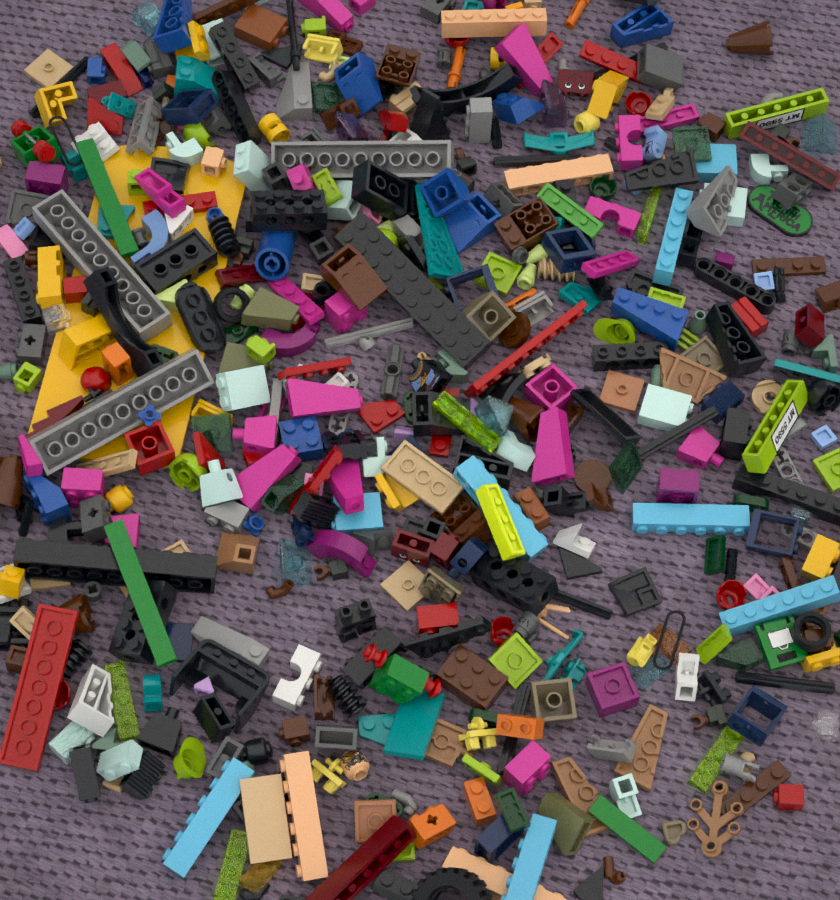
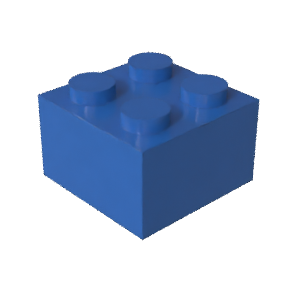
(303, 436)

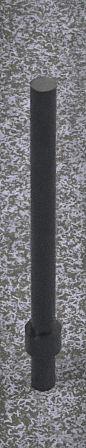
(294, 53)

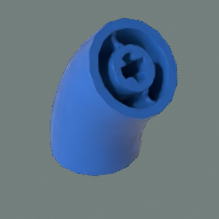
(275, 254)

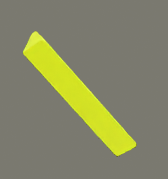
(500, 521)

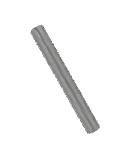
(373, 331)

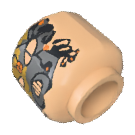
(354, 765)

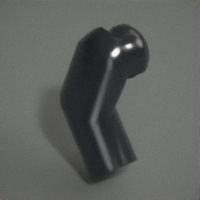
(246, 894)

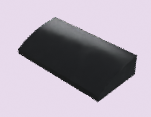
(605, 415)

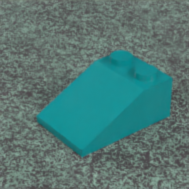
(193, 74)

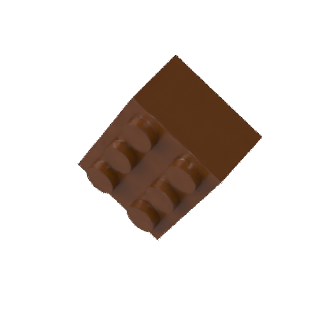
(471, 679)

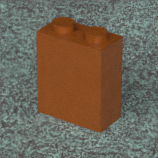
(261, 27)

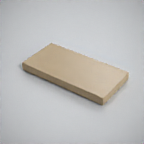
(422, 477)
(265, 818)

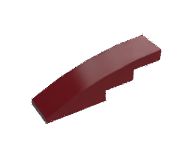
(56, 414)

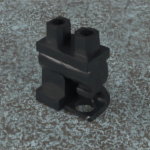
(352, 444)
(353, 616)
(6, 627)

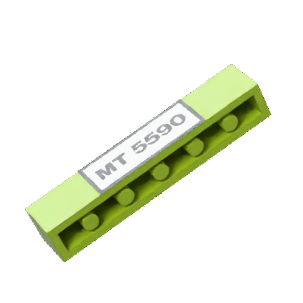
(782, 110)
(775, 426)

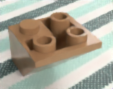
(237, 552)

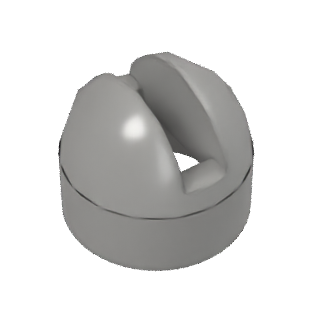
(366, 342)

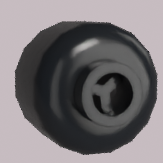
(257, 751)

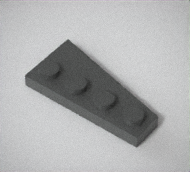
(22, 203)

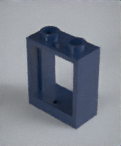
(189, 106)
(566, 262)
(468, 276)
(759, 515)
(756, 699)
(495, 840)

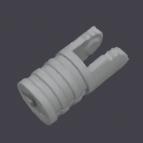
(736, 766)

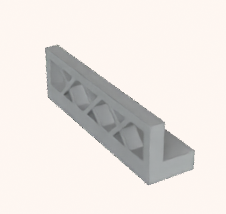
(144, 127)

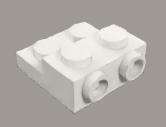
(103, 141)

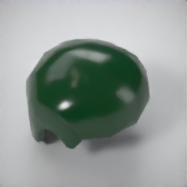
(601, 186)

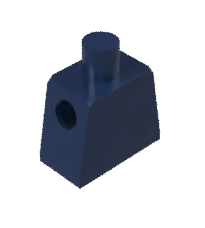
(471, 552)

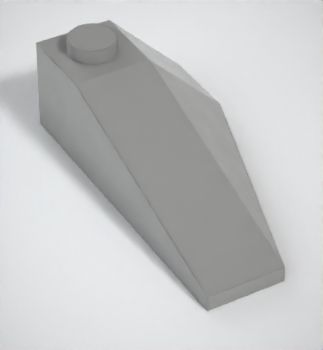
(296, 96)
(712, 205)
(233, 640)

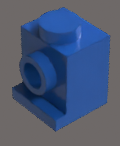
(96, 71)

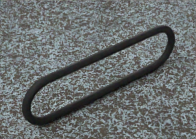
(62, 150)
(677, 642)

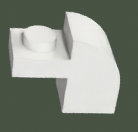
(686, 677)

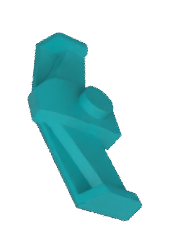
(559, 142)
(556, 660)

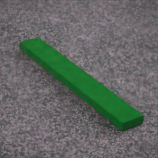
(107, 198)
(140, 593)

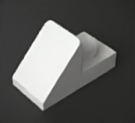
(179, 223)
(570, 540)

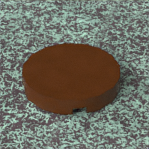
(516, 332)
(594, 472)

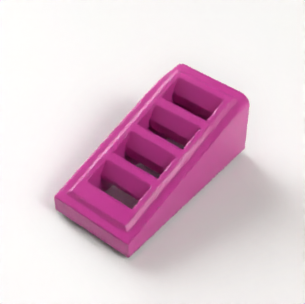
(31, 461)

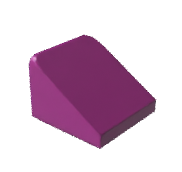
(725, 260)

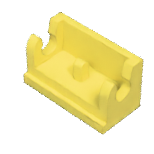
(322, 48)

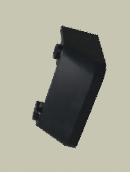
(227, 672)

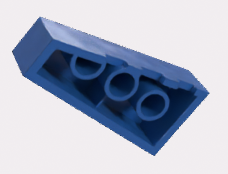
(172, 26)
(651, 316)

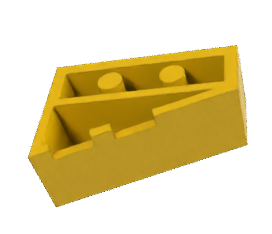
(607, 90)
(50, 277)
(84, 339)

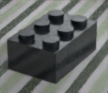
(380, 190)

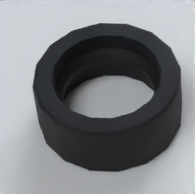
(218, 302)
(818, 619)

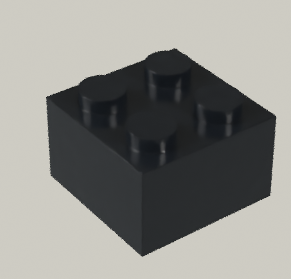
(735, 433)

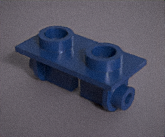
(302, 532)

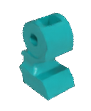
(77, 172)
(152, 693)

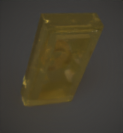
(259, 875)

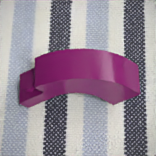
(292, 344)
(344, 547)

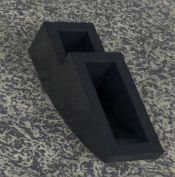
(689, 245)

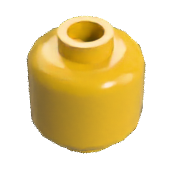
(120, 498)

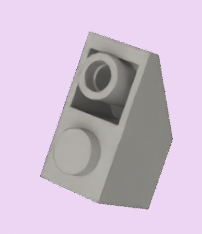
(407, 226)
(228, 515)

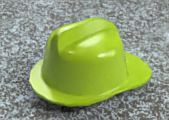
(614, 331)
(190, 760)

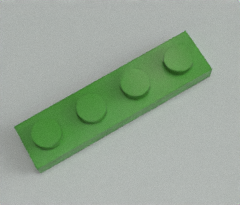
(570, 211)

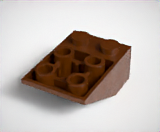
(399, 65)
(525, 226)
(353, 277)
(464, 521)

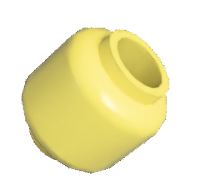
(586, 122)

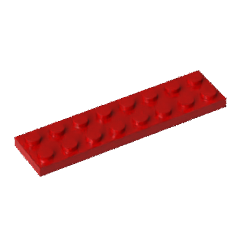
(526, 350)
(38, 687)

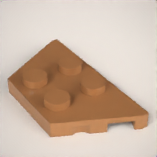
(687, 376)

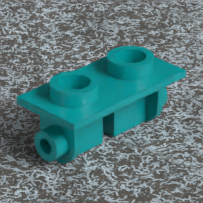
(119, 105)
(574, 671)

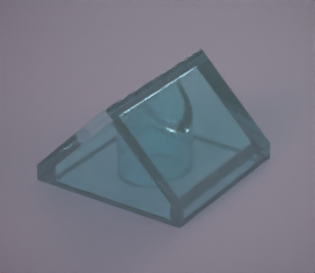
(819, 135)
(494, 414)
(295, 563)

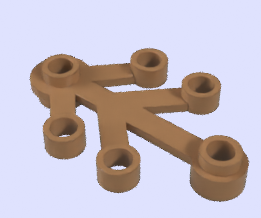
(715, 822)

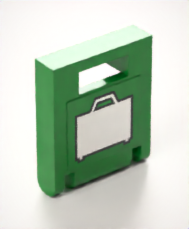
(777, 640)

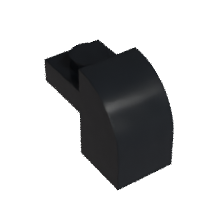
(566, 504)
(429, 529)
(61, 530)

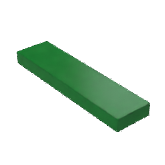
(626, 829)

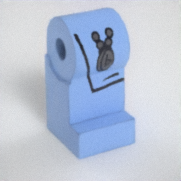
(655, 143)

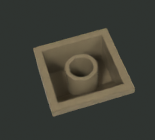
(489, 314)
(553, 701)

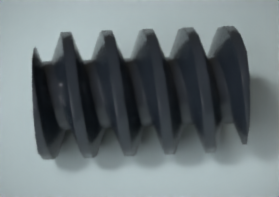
(224, 237)
(77, 652)
(346, 695)

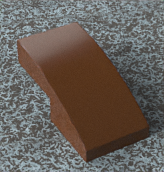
(349, 45)
(347, 106)
(598, 498)

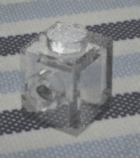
(56, 318)
(825, 726)

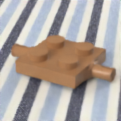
(445, 744)

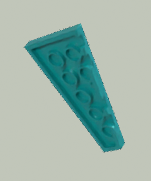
(439, 248)

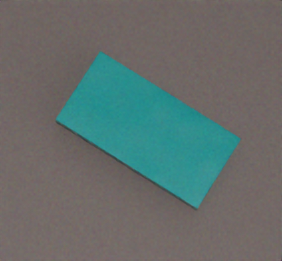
(805, 370)
(414, 727)

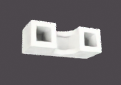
(291, 693)

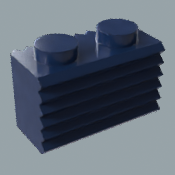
(722, 398)

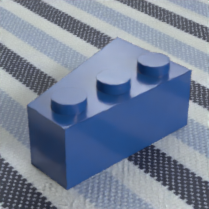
(641, 25)

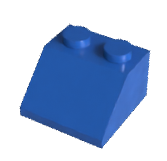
(515, 108)
(445, 193)

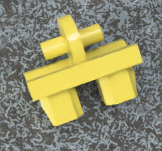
(641, 650)
(478, 732)
(334, 781)

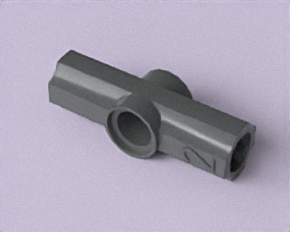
(393, 364)

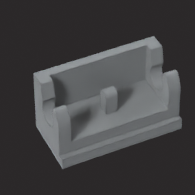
(536, 307)
(612, 750)

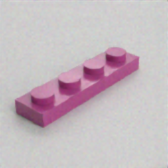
(676, 117)
(610, 264)
(308, 309)

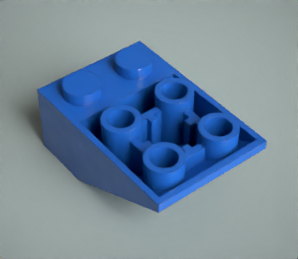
(358, 80)
(471, 222)
(47, 498)

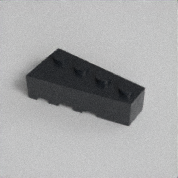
(733, 341)

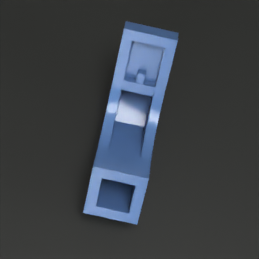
(157, 229)

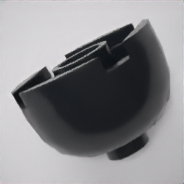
(823, 396)

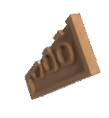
(648, 740)
(577, 789)

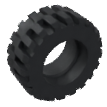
(451, 877)

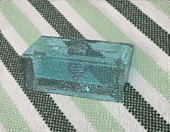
(649, 674)

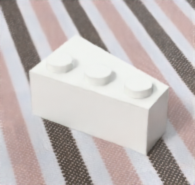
(92, 702)

